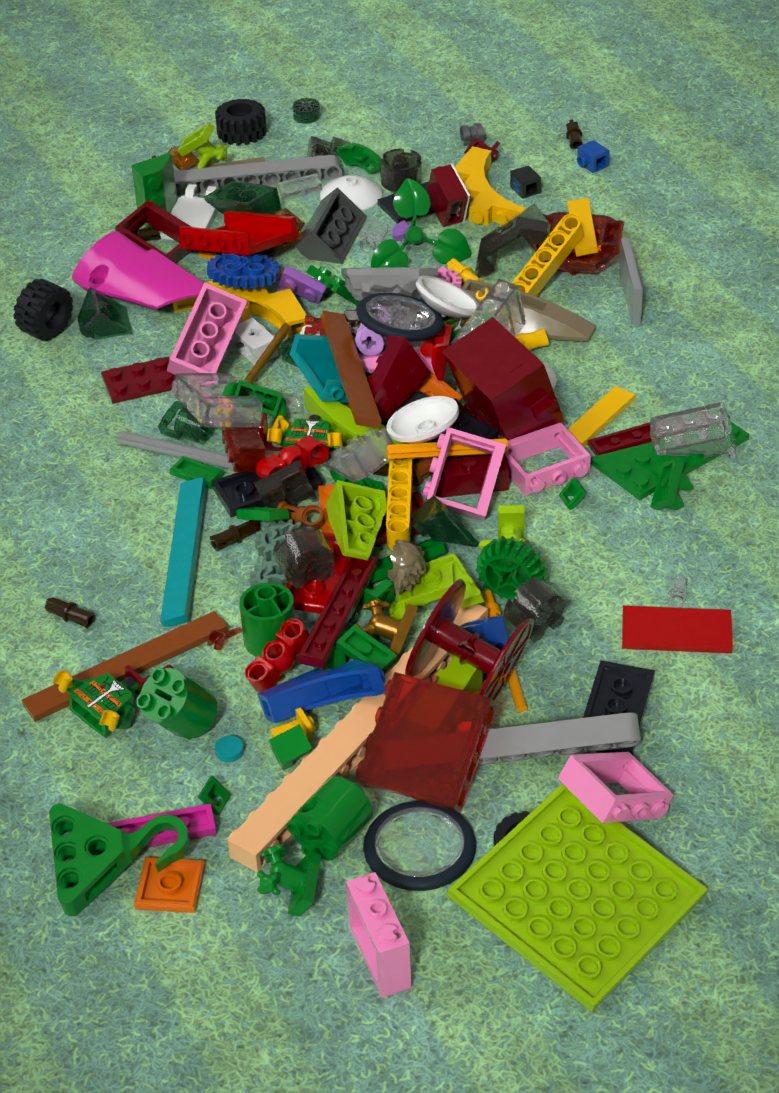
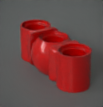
(307, 451)
(271, 667)

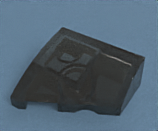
(320, 147)
(287, 485)

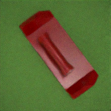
(434, 347)

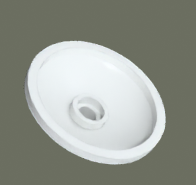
(358, 189)
(446, 297)
(423, 419)

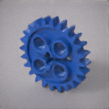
(243, 270)

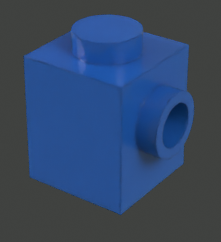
(593, 156)

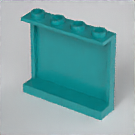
(318, 366)

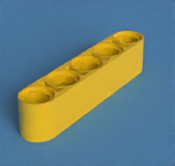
(549, 251)
(399, 501)

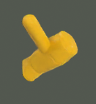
(534, 339)

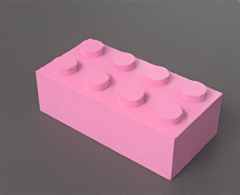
(207, 332)

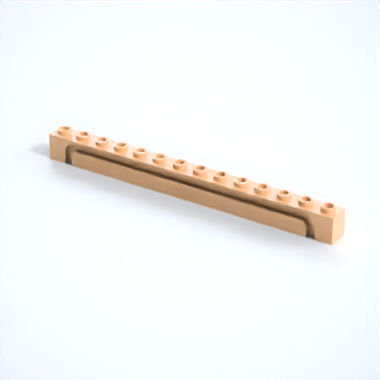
(333, 756)

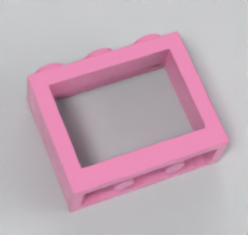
(542, 441)
(475, 442)
(586, 778)
(376, 934)

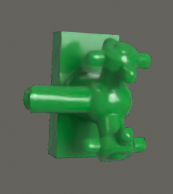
(298, 879)

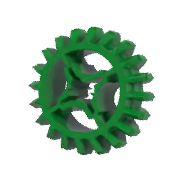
(507, 564)

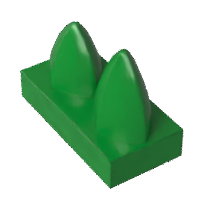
(668, 482)
(362, 646)

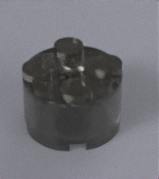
(398, 166)
(304, 556)
(536, 601)

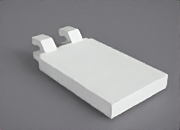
(193, 209)

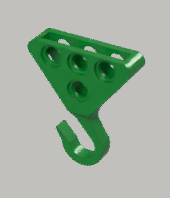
(97, 872)

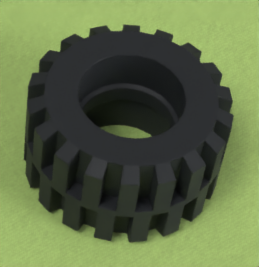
(240, 121)
(43, 309)

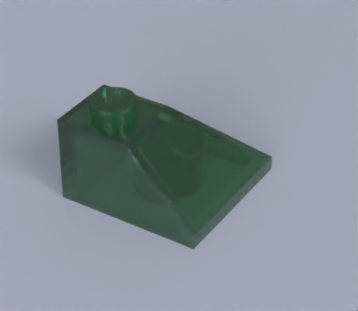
(102, 317)
(441, 524)

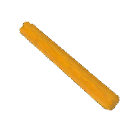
(428, 450)

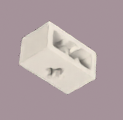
(252, 340)

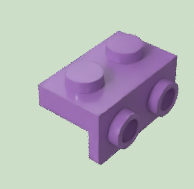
(302, 285)

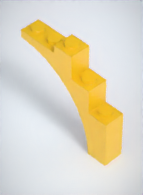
(484, 202)
(274, 307)

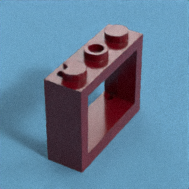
(159, 219)

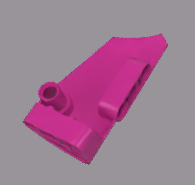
(132, 273)

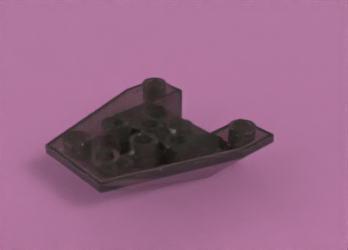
(527, 223)

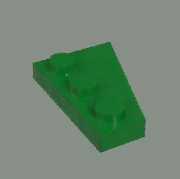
(334, 283)

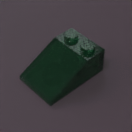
(245, 198)

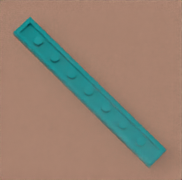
(183, 553)

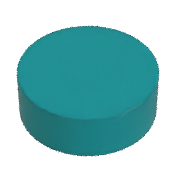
(229, 748)

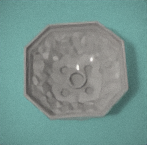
(399, 280)

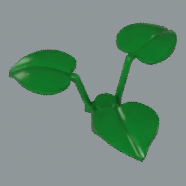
(412, 201)

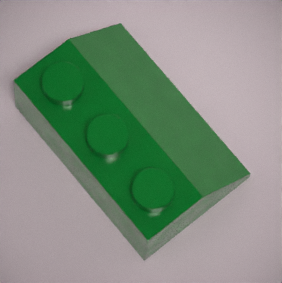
(155, 182)

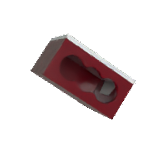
(448, 195)

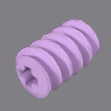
(369, 341)

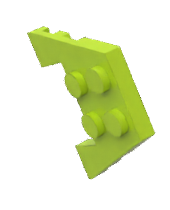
(433, 585)

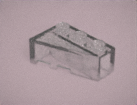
(694, 431)

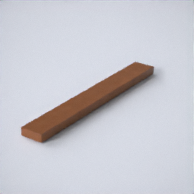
(350, 370)
(138, 658)

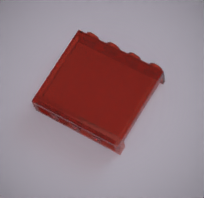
(426, 741)

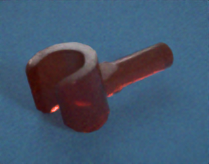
(218, 638)

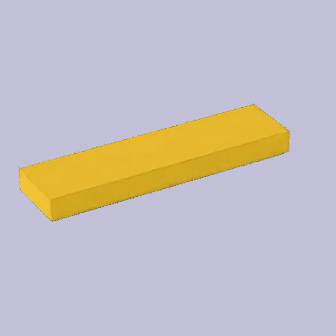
(588, 243)
(601, 414)

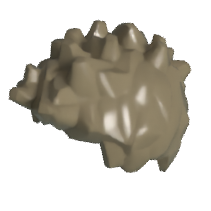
(407, 566)

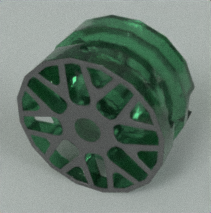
(306, 112)

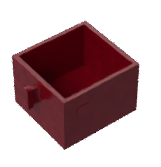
(502, 381)

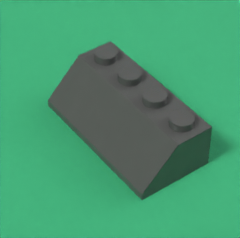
(331, 229)

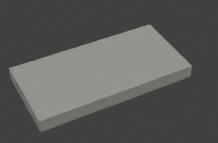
(630, 281)

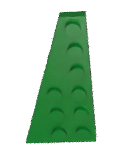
(639, 466)

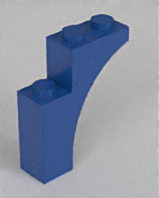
(321, 688)

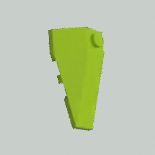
(356, 517)

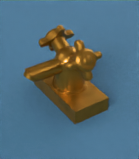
(387, 626)

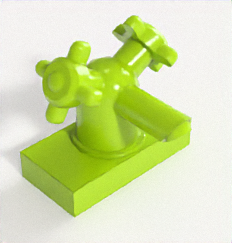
(200, 142)
(509, 523)

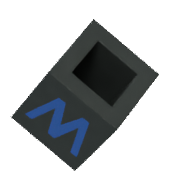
(525, 182)

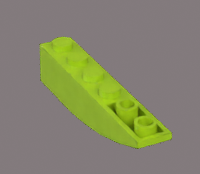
(339, 417)

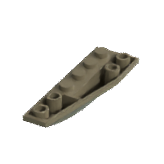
(540, 313)

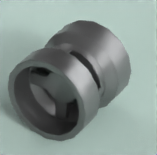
(468, 133)

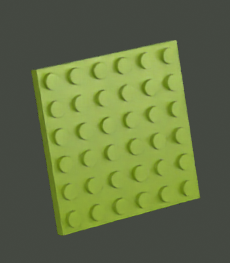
(577, 896)

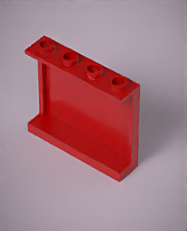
(242, 234)

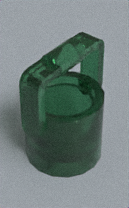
(185, 425)

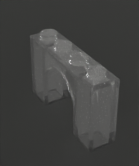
(503, 304)
(204, 400)

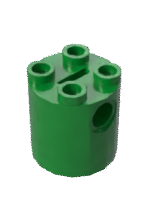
(263, 612)
(177, 703)
(331, 817)

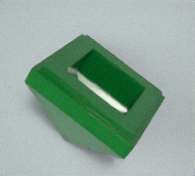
(573, 489)
(212, 789)

